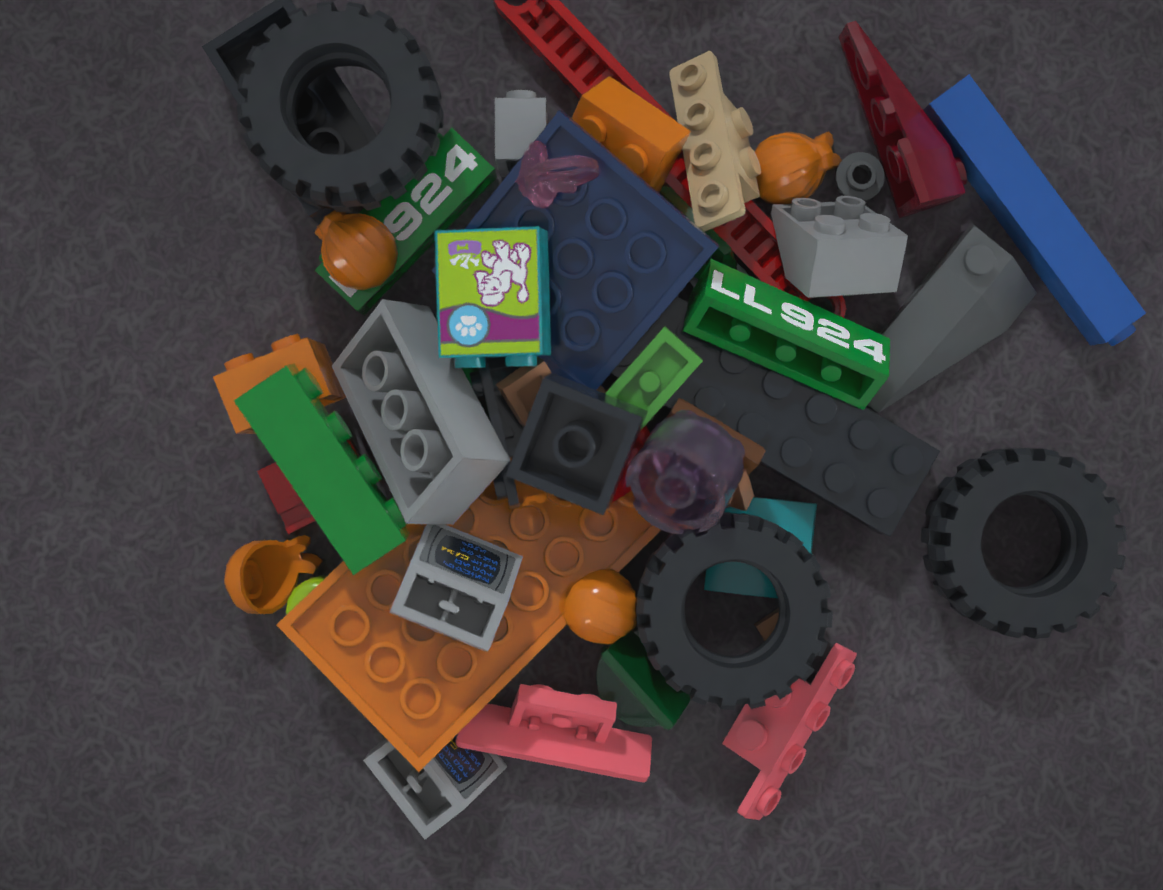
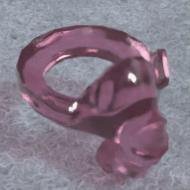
(542, 184)

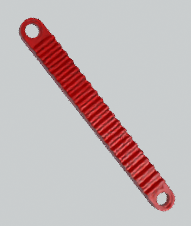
(582, 65)

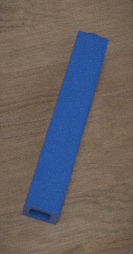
(1035, 215)

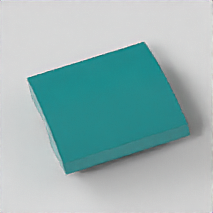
(747, 580)

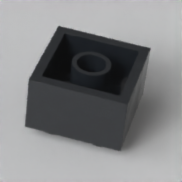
(576, 443)

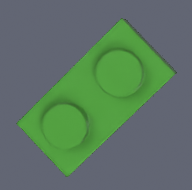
(656, 373)

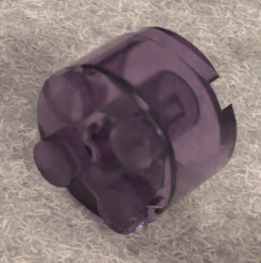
(685, 473)

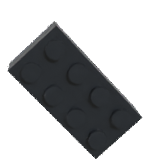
(326, 112)

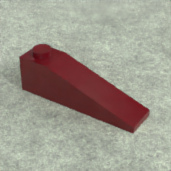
(909, 145)

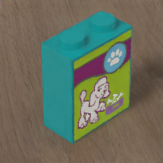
(493, 295)

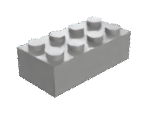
(418, 414)

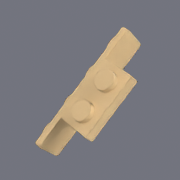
(718, 150)

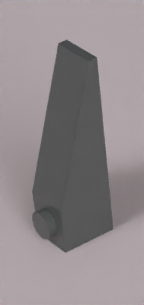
(952, 312)

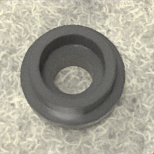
(846, 183)

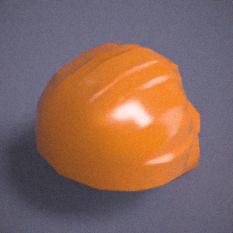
(793, 165)
(357, 249)
(266, 572)
(601, 607)

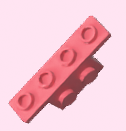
(560, 732)
(776, 733)

